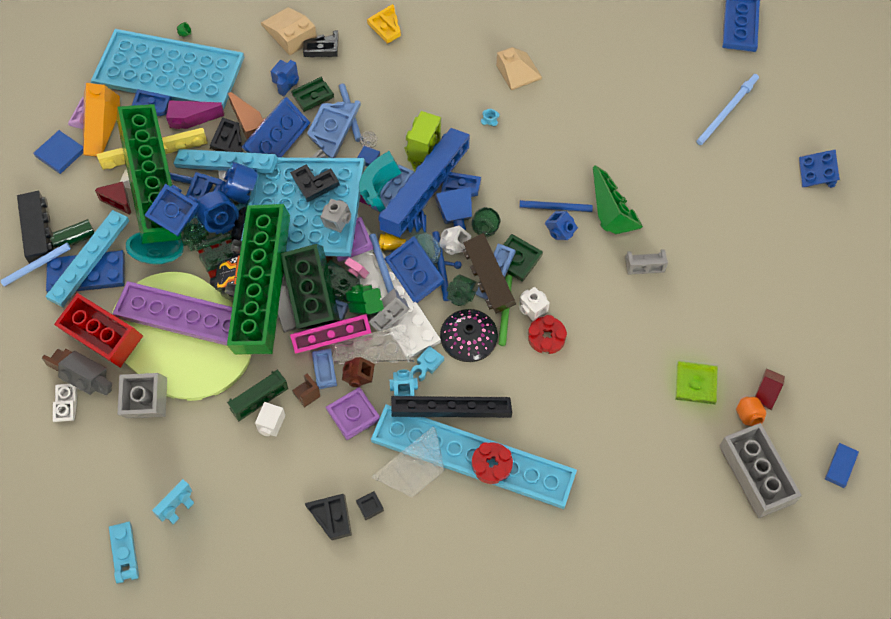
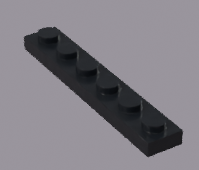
(451, 406)

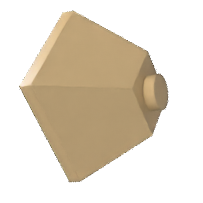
(517, 68)

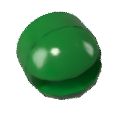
(183, 29)

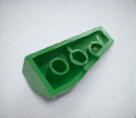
(611, 205)

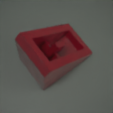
(115, 196)
(770, 388)

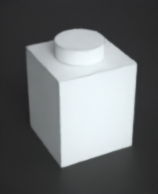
(270, 419)

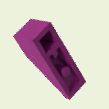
(192, 113)

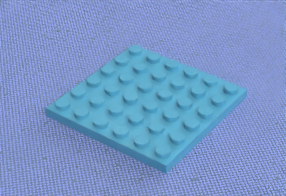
(305, 220)

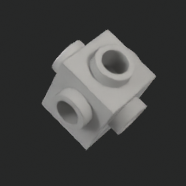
(335, 215)

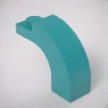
(375, 177)

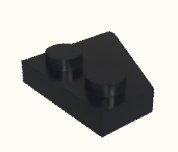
(321, 46)
(227, 137)
(332, 515)

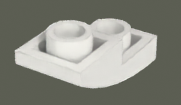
(65, 403)

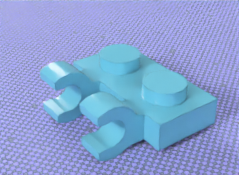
(178, 495)

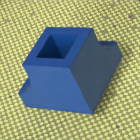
(285, 76)

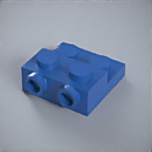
(172, 209)

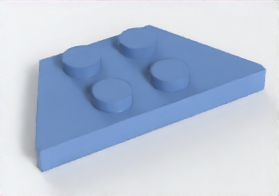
(332, 126)

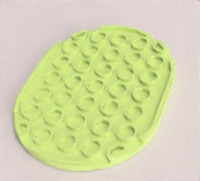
(191, 364)

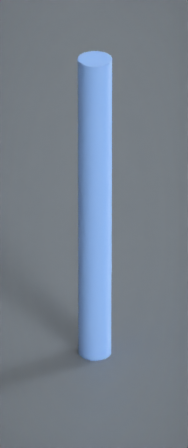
(35, 264)

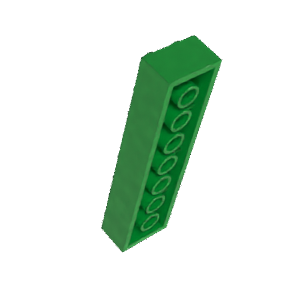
(145, 165)
(259, 280)

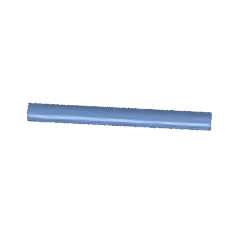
(346, 100)
(381, 262)

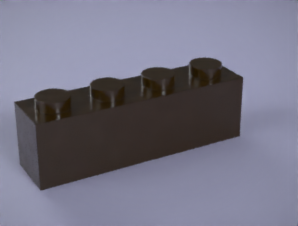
(489, 273)

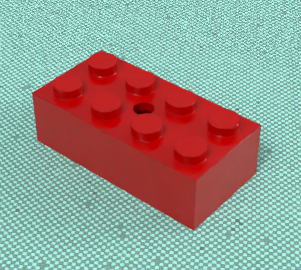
(98, 330)

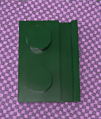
(312, 94)

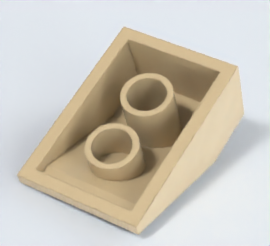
(290, 29)

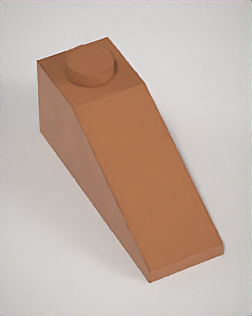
(247, 116)

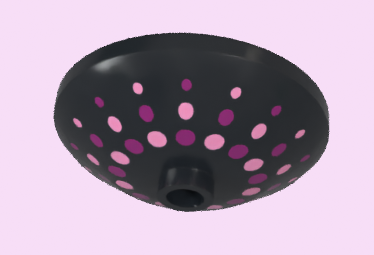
(469, 345)

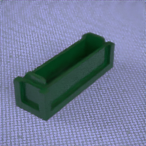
(258, 394)

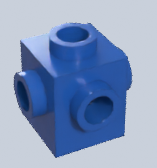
(561, 225)

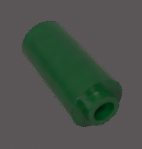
(73, 234)

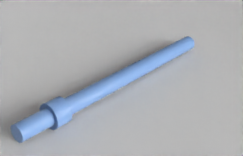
(746, 87)

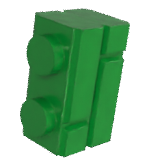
(364, 299)

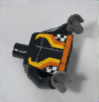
(227, 273)

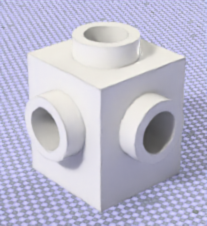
(453, 239)
(533, 303)

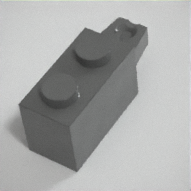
(84, 374)

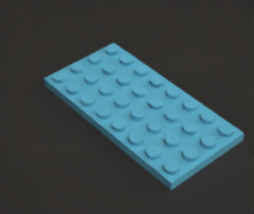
(168, 67)

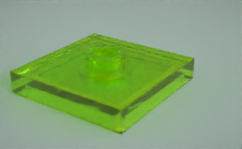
(696, 382)

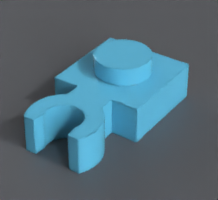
(428, 361)

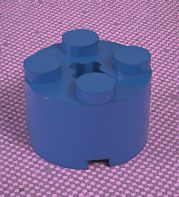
(239, 182)
(217, 212)

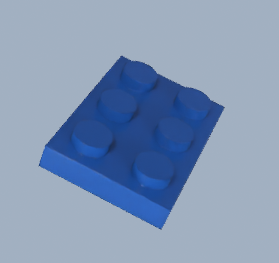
(414, 269)

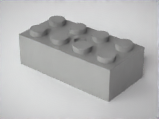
(760, 470)

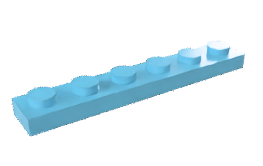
(222, 160)
(87, 258)

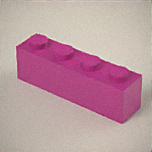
(330, 333)

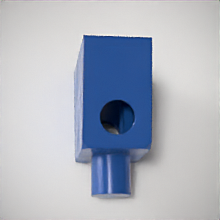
(455, 206)

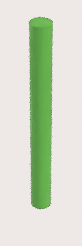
(504, 318)

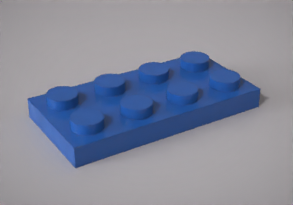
(741, 25)
(277, 130)
(106, 274)

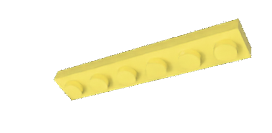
(171, 144)

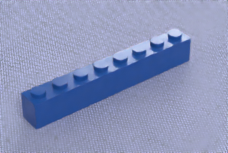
(424, 182)

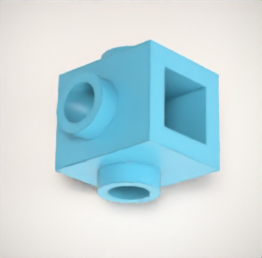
(403, 383)

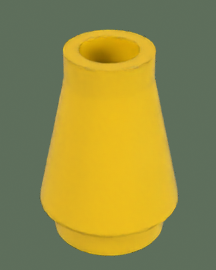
(390, 242)

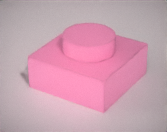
(356, 269)

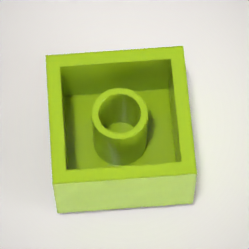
(423, 136)

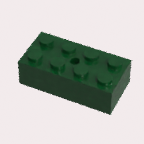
(306, 268)

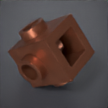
(358, 372)

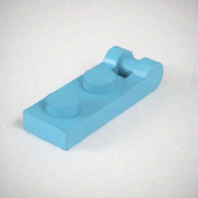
(123, 552)

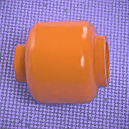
(751, 411)

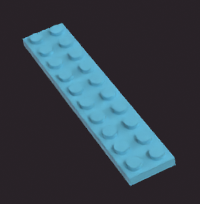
(529, 475)

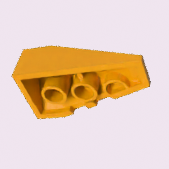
(98, 117)

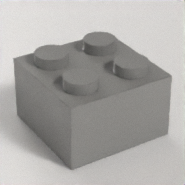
(142, 395)

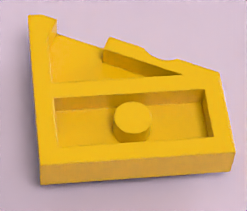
(385, 24)

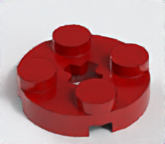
(547, 324)
(492, 451)

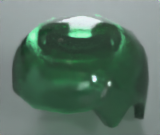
(486, 221)

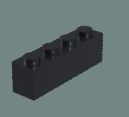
(34, 225)

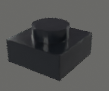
(369, 505)

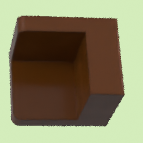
(57, 357)
(307, 391)

